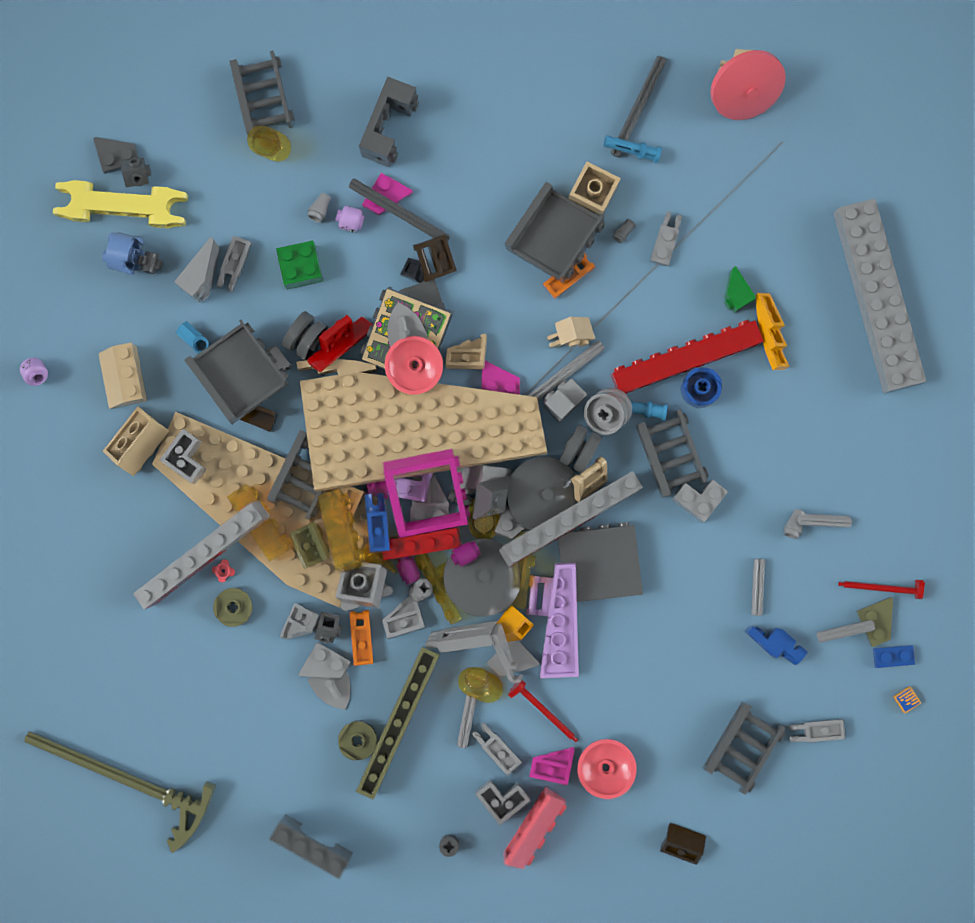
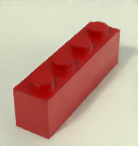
(423, 543)

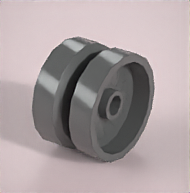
(304, 335)
(579, 448)

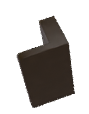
(261, 418)
(683, 843)

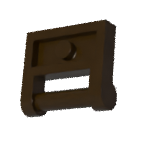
(440, 256)

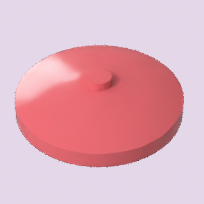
(748, 85)

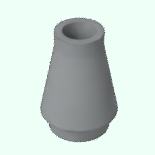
(319, 208)
(792, 527)

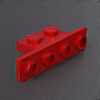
(338, 340)

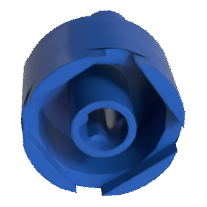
(710, 392)

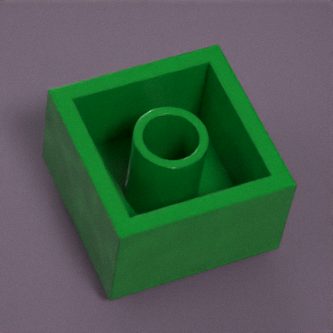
(299, 265)

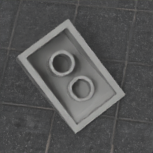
(199, 274)

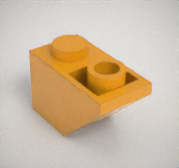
(514, 624)

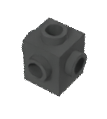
(135, 172)
(327, 627)

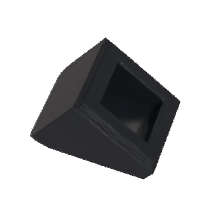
(413, 270)

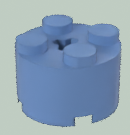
(123, 252)

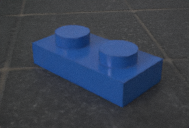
(893, 656)

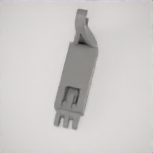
(473, 637)

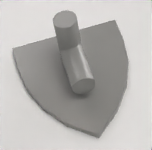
(404, 323)
(332, 690)

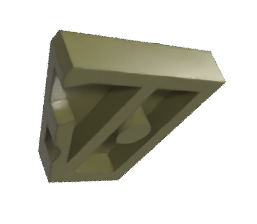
(882, 617)

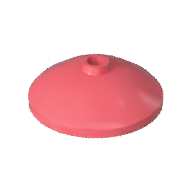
(400, 369)
(617, 778)

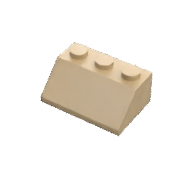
(122, 375)
(135, 441)

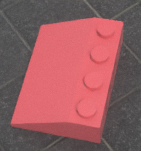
(533, 829)

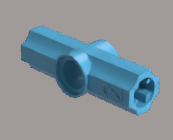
(191, 336)

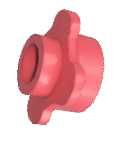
(228, 570)

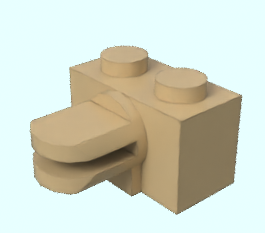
(572, 332)

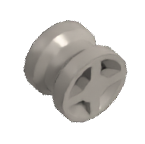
(416, 593)

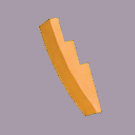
(769, 326)

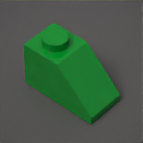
(737, 291)

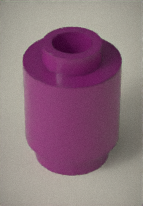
(465, 554)
(408, 570)

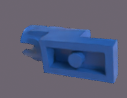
(377, 523)
(777, 643)

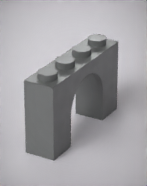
(327, 858)

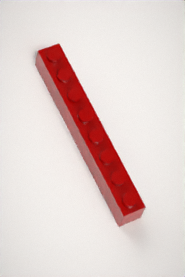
(686, 358)

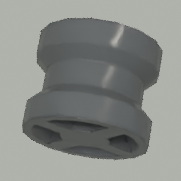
(449, 841)

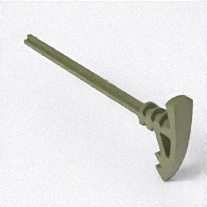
(186, 805)

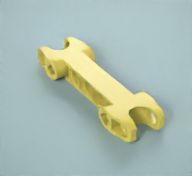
(87, 202)

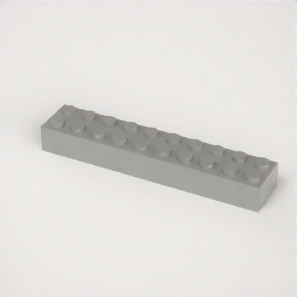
(879, 296)

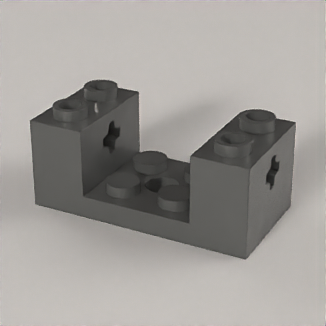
(394, 96)

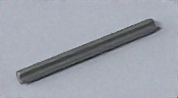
(640, 102)
(396, 209)

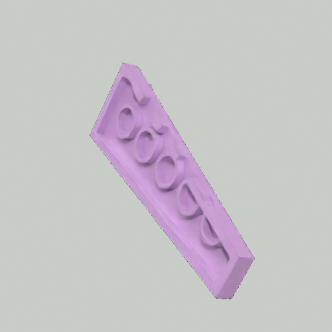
(561, 635)

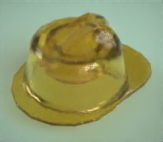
(269, 143)
(483, 527)
(376, 558)
(480, 684)

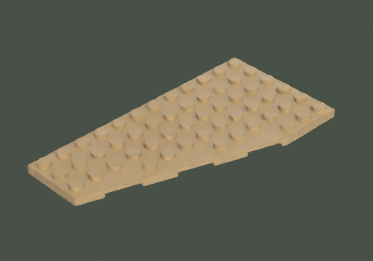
(365, 421)
(235, 463)

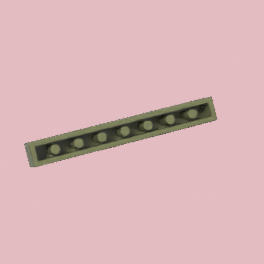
(398, 722)

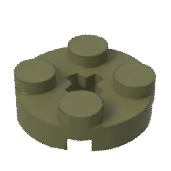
(241, 614)
(356, 729)

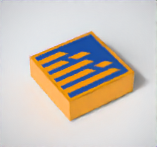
(906, 699)

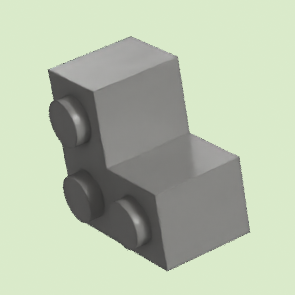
(564, 400)
(179, 457)
(476, 474)
(701, 504)
(502, 805)

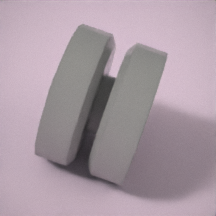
(608, 411)

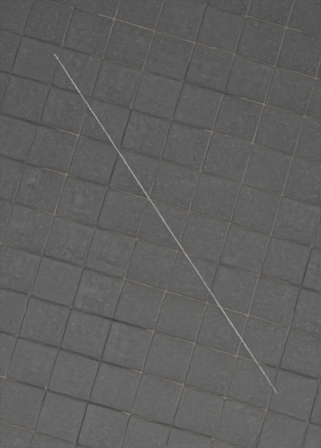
(657, 264)

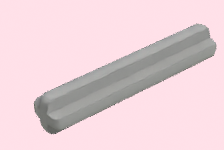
(824, 520)
(758, 587)
(846, 631)
(466, 722)

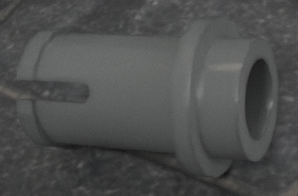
(626, 228)
(452, 496)

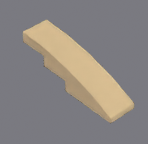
(341, 366)

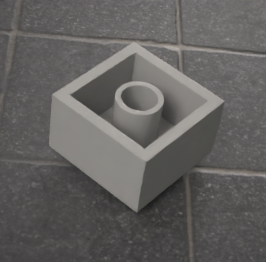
(362, 585)

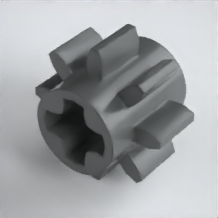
(150, 262)

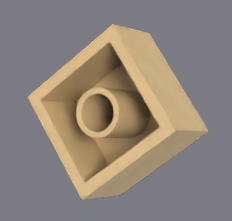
(594, 188)

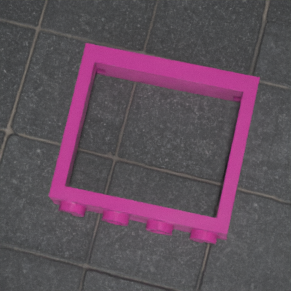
(422, 462)

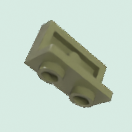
(309, 545)

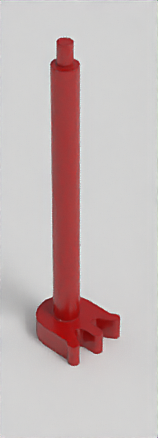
(918, 591)
(520, 688)

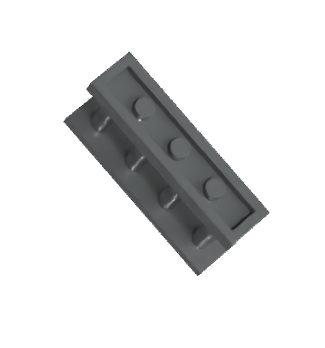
(242, 89)
(659, 468)
(286, 477)
(724, 747)

